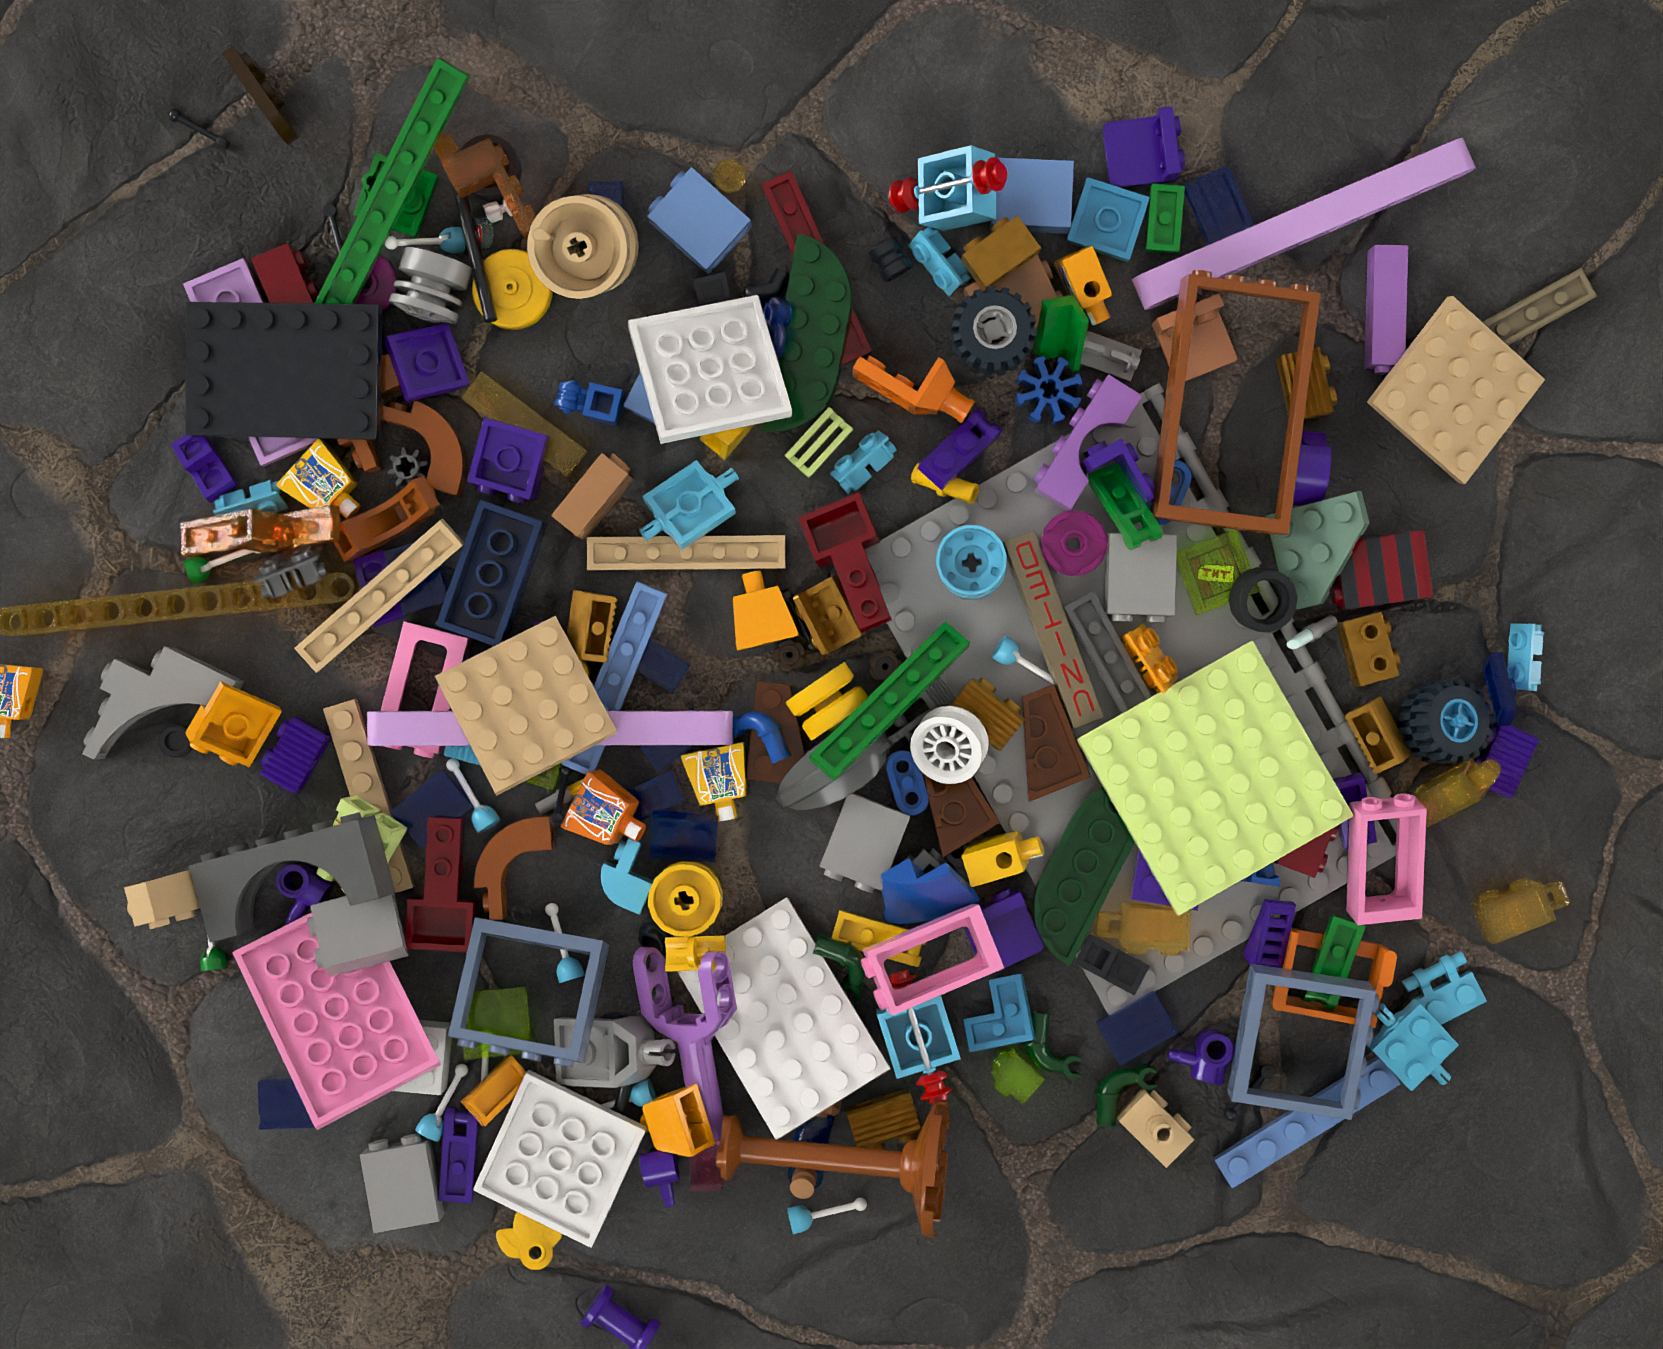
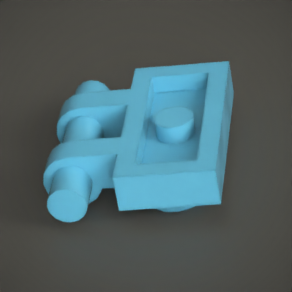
(1451, 997)

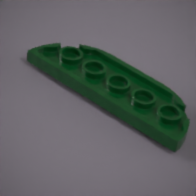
(817, 332)
(1080, 875)

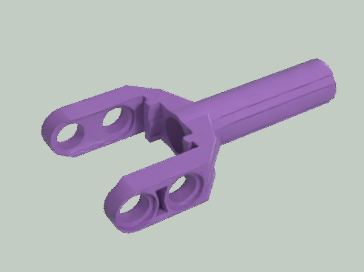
(689, 1030)

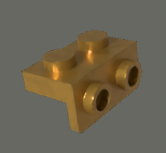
(827, 615)

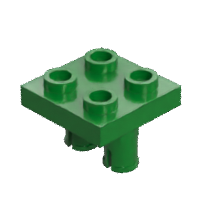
(417, 205)

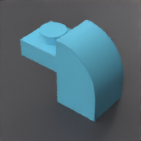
(620, 883)

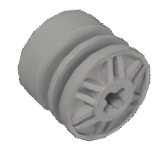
(430, 285)

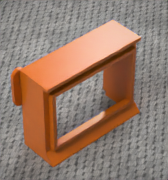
(1380, 976)

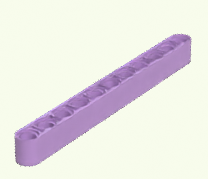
(1308, 221)
(633, 728)

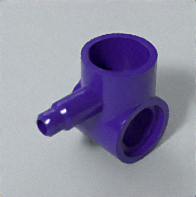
(312, 892)
(1206, 1067)
(660, 1169)

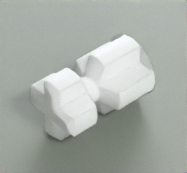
(495, 211)

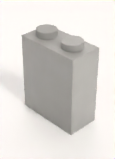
(1140, 579)
(864, 842)
(356, 934)
(401, 1183)

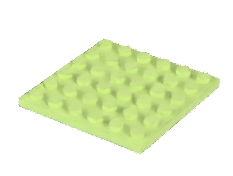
(1215, 778)

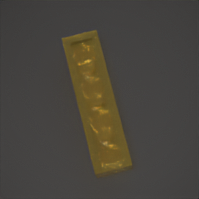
(503, 406)

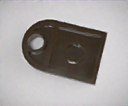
(261, 92)

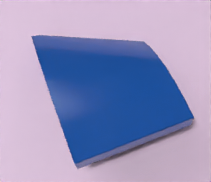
(921, 897)

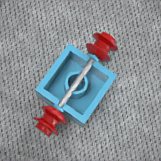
(952, 188)
(919, 1040)

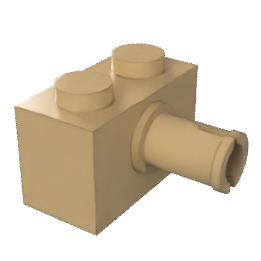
(162, 898)
(1154, 1127)

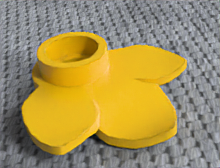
(525, 1235)

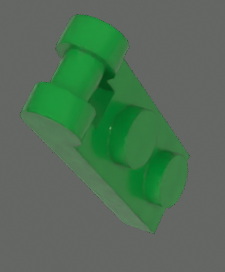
(1124, 505)
(1335, 956)

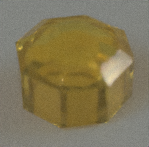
(729, 175)

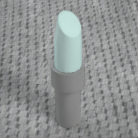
(1312, 632)

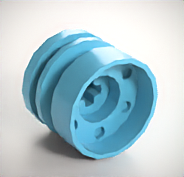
(955, 550)

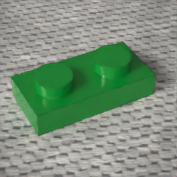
(1164, 218)

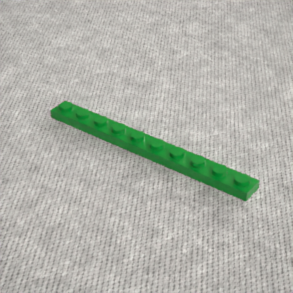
(394, 184)

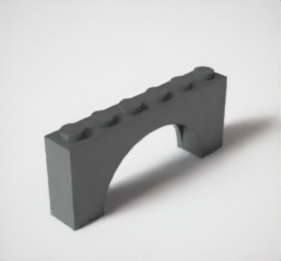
(346, 851)

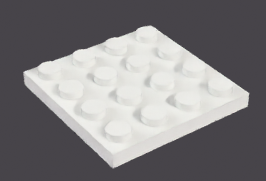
(709, 369)
(560, 1158)

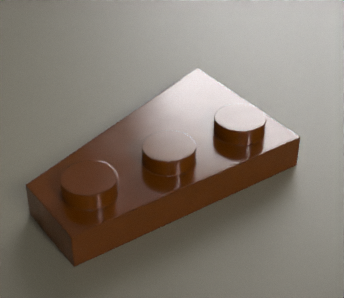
(771, 700)
(1050, 745)
(958, 812)

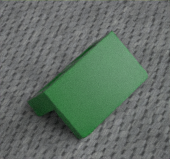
(1061, 330)

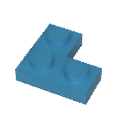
(1011, 1019)

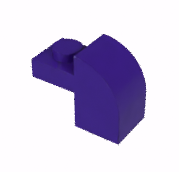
(1312, 469)

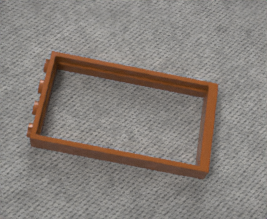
(1174, 396)

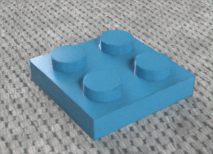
(1107, 219)

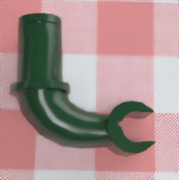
(846, 955)
(1038, 1049)
(1110, 1090)

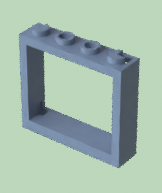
(1247, 1034)
(530, 1050)

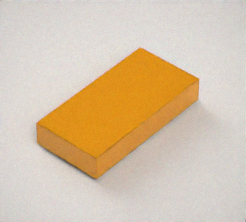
(495, 1090)

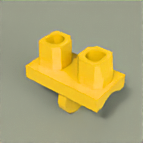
(687, 952)

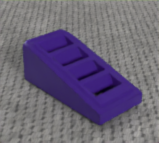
(1271, 953)

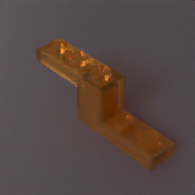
(480, 167)
(260, 531)

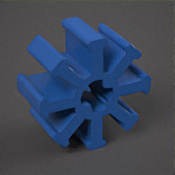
(1058, 388)

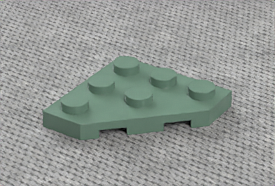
(1319, 544)

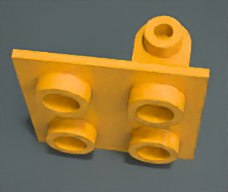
(1161, 669)

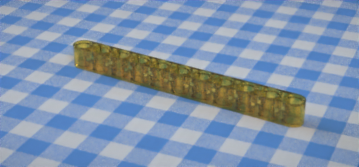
(162, 606)

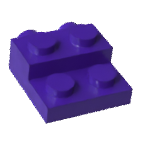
(508, 460)

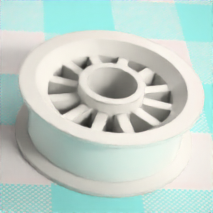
(946, 763)

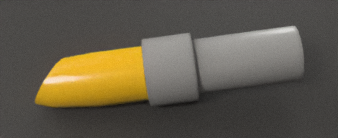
(550, 802)

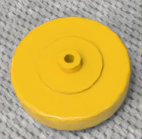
(515, 290)

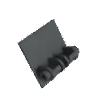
(280, 566)

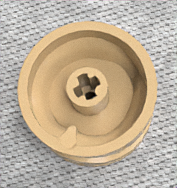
(566, 264)

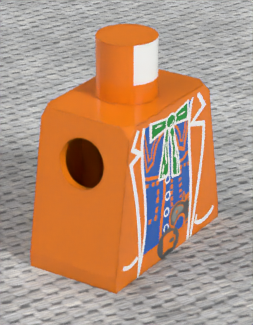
(603, 811)

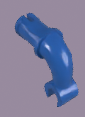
(768, 731)

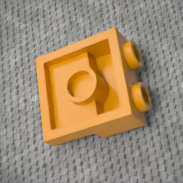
(232, 725)

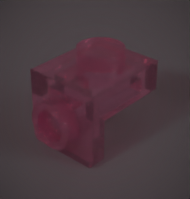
(704, 1172)

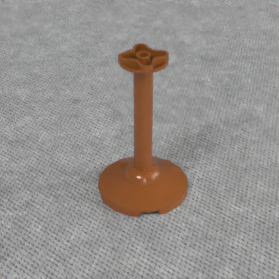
(918, 1166)

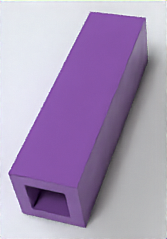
(1385, 307)

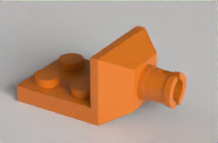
(934, 394)

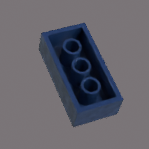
(491, 574)

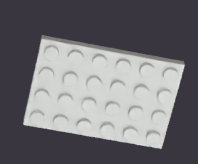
(793, 1025)

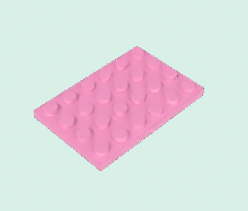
(337, 1034)

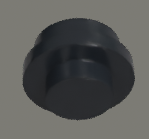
(652, 936)

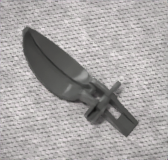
(810, 788)

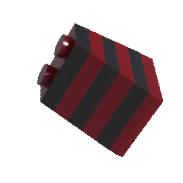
(1384, 572)

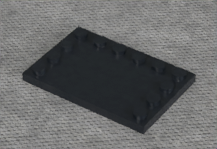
(284, 370)

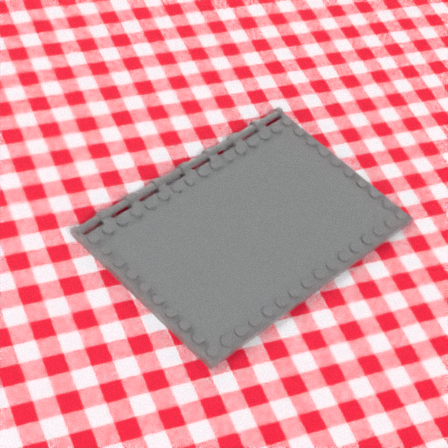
(1011, 508)

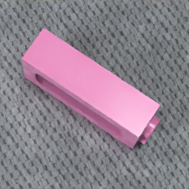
(458, 651)
(1407, 897)
(984, 963)

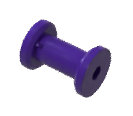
(619, 1321)

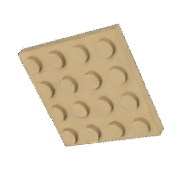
(1456, 390)
(526, 705)

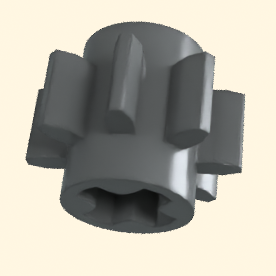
(401, 463)

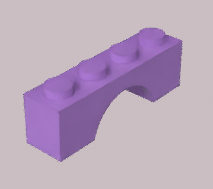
(1109, 406)

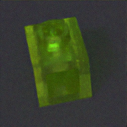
(1015, 1075)

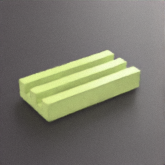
(837, 421)

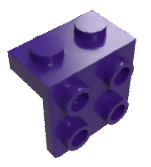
(1143, 150)
(1126, 458)
(1009, 927)

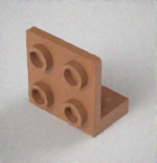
(1209, 341)

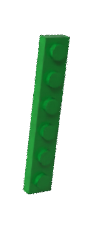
(889, 701)

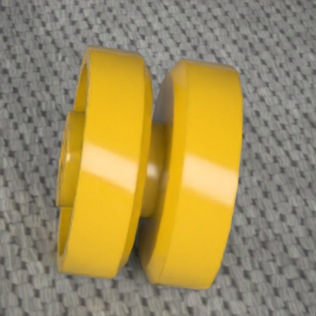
(827, 701)
(680, 917)

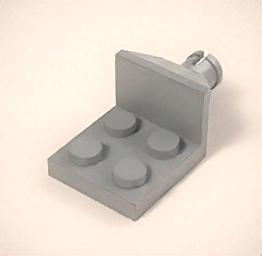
(617, 1052)

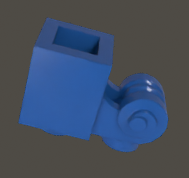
(597, 403)

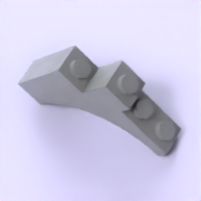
(138, 692)

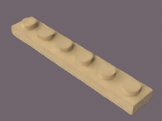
(703, 554)
(379, 595)
(363, 774)

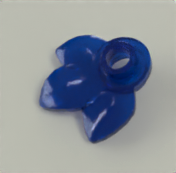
(777, 317)

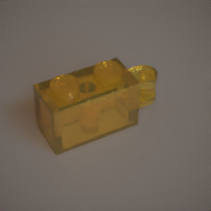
(1457, 789)
(1518, 908)
(1147, 928)

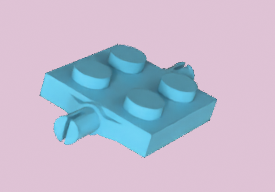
(689, 504)
(1412, 1044)

